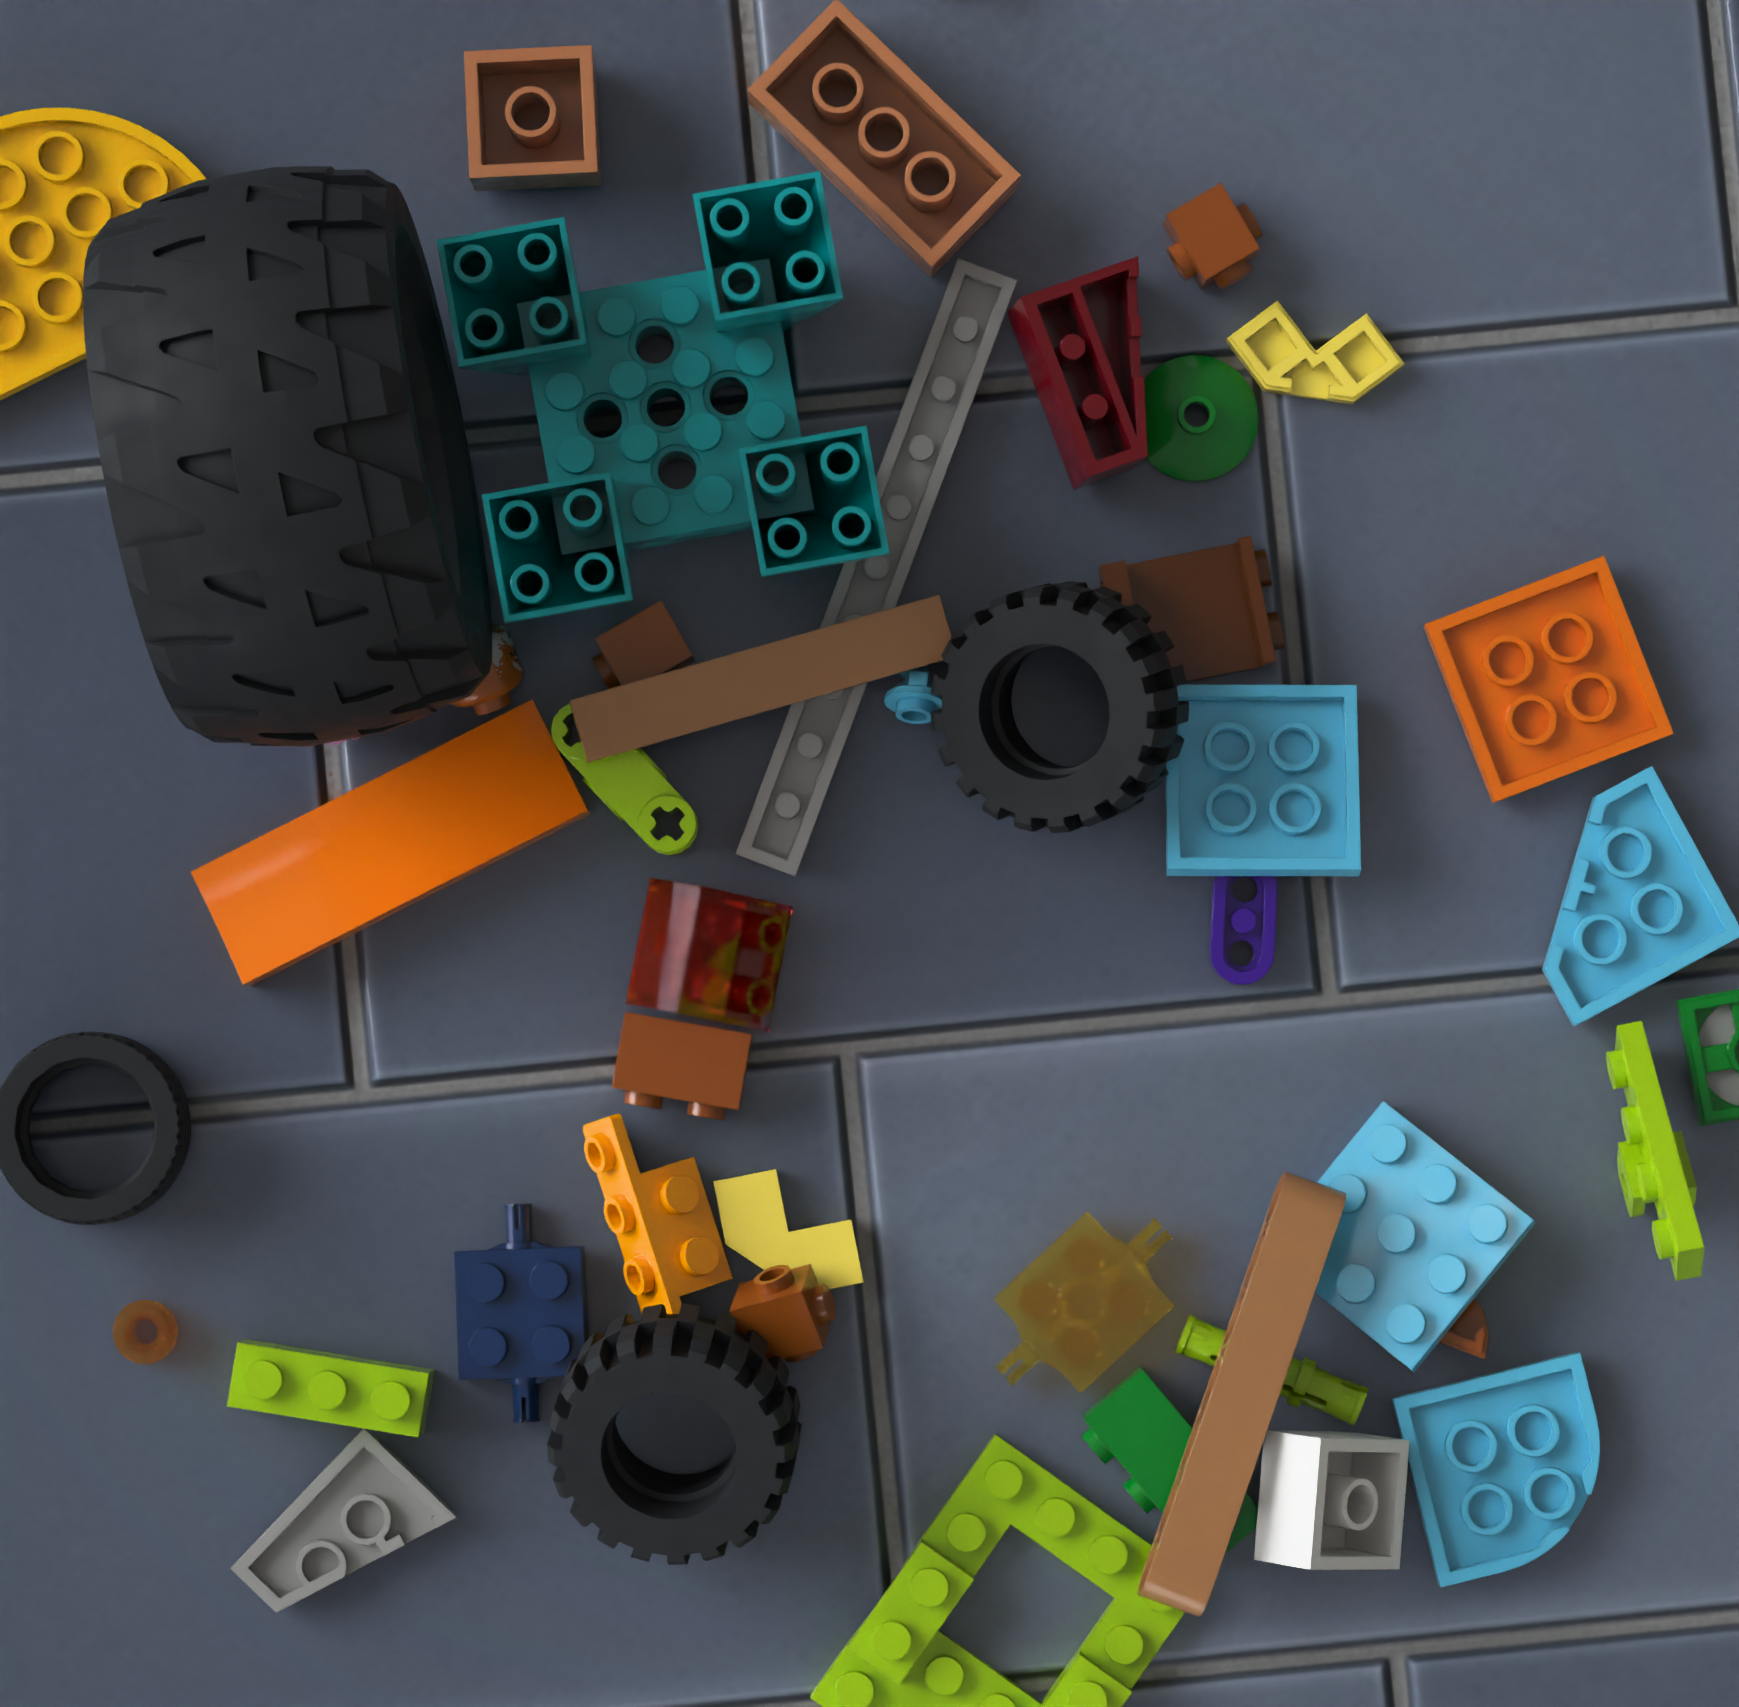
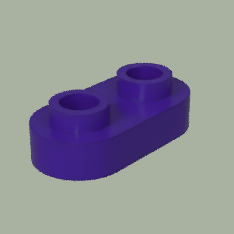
(1246, 922)

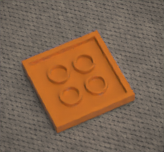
(1548, 679)

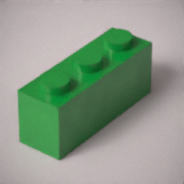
(1149, 1441)

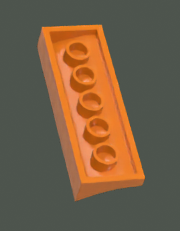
(390, 843)

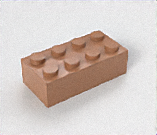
(883, 138)

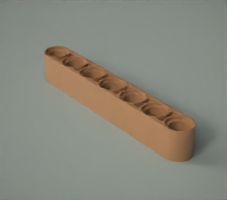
(1241, 1394)

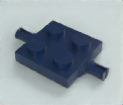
(520, 1311)

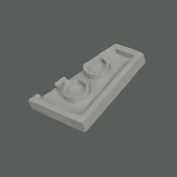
(342, 1521)

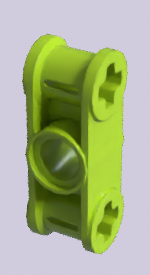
(630, 788)

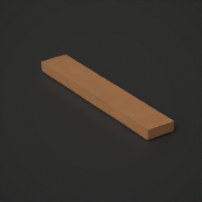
(761, 679)

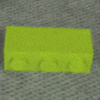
(330, 1387)

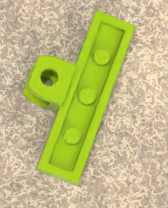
(1654, 1159)

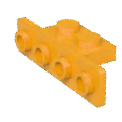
(657, 1218)

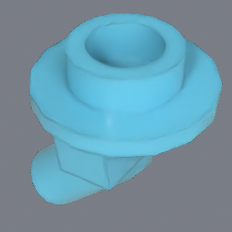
(913, 697)

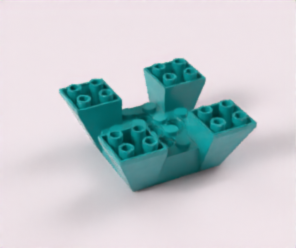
(524, 314)

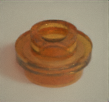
(126, 1339)

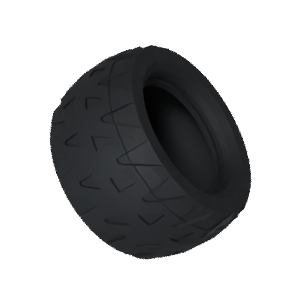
(286, 457)

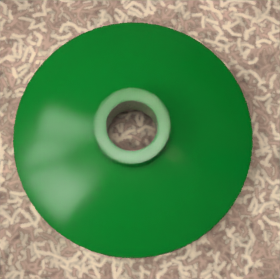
(1206, 450)

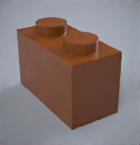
(681, 1063)

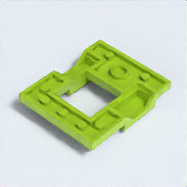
(909, 1662)

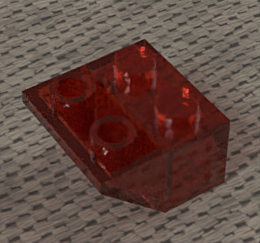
(709, 954)

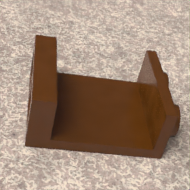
(1206, 605)

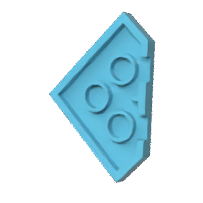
(1632, 902)

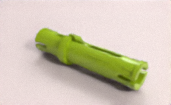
(1303, 1382)

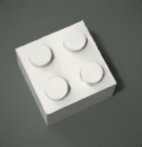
(1331, 1500)

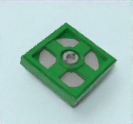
(1712, 1054)

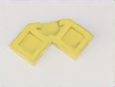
(1288, 364)
(758, 1230)

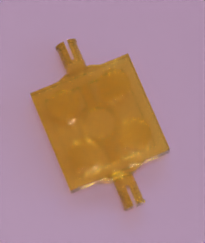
(1083, 1302)

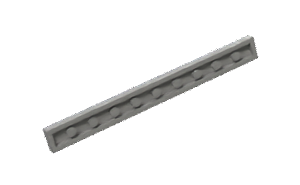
(907, 493)

